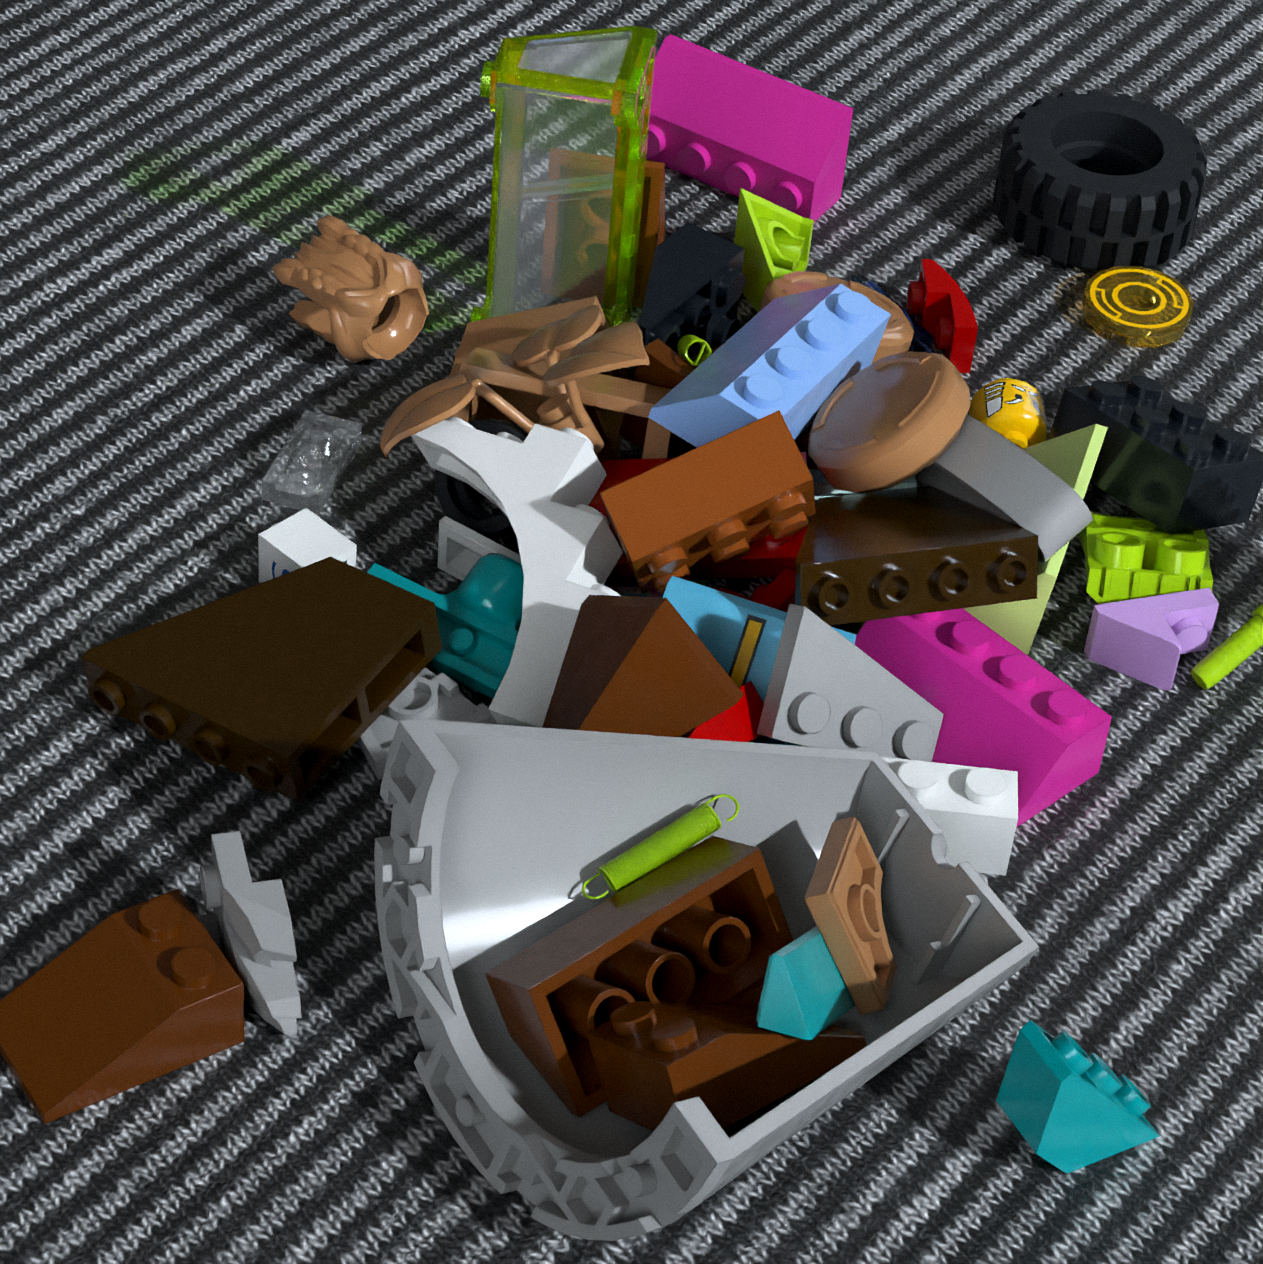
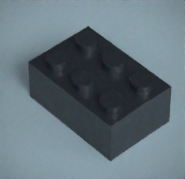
(1164, 455)

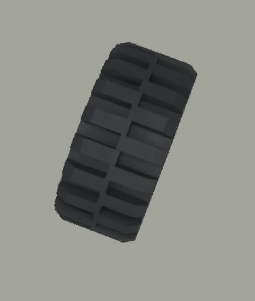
(1099, 181)

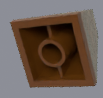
(637, 671)

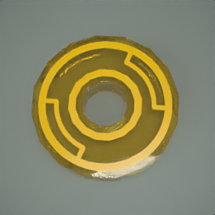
(1163, 304)

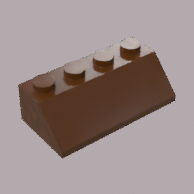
(676, 935)

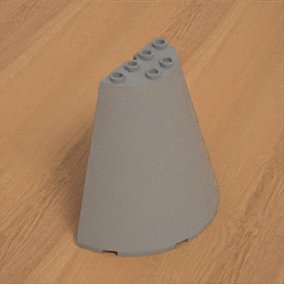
(494, 856)

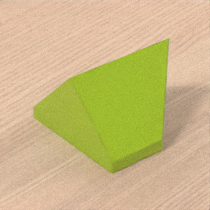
(773, 243)

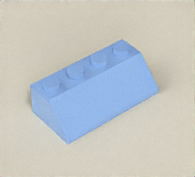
(780, 361)

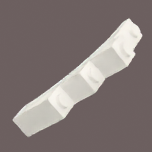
(560, 540)

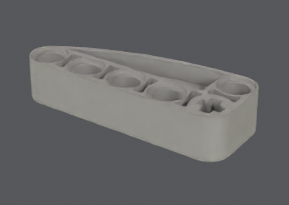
(1009, 484)

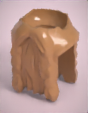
(360, 294)

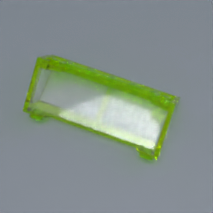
(567, 168)

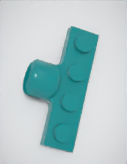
(474, 621)

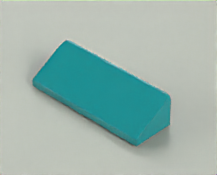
(802, 989)

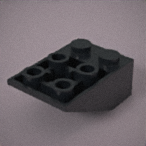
(693, 290)

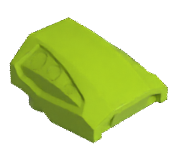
(1140, 560)

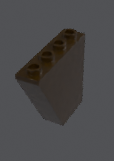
(910, 556)
(271, 673)

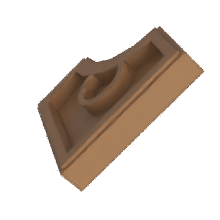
(848, 912)

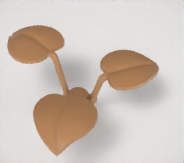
(592, 354)

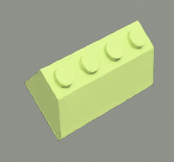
(1072, 460)

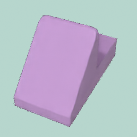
(1150, 633)

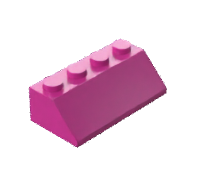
(746, 129)
(994, 702)

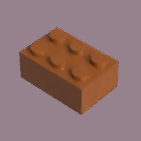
(711, 503)

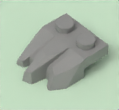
(252, 931)

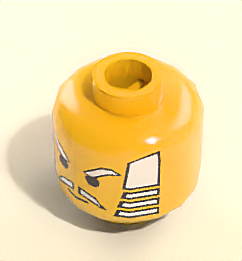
(1011, 410)

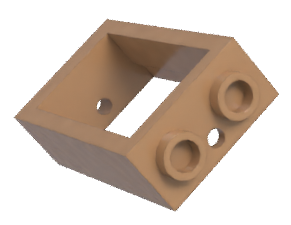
(594, 390)

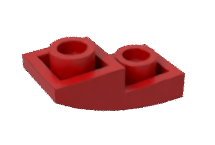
(944, 313)

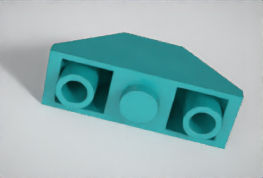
(1070, 1102)

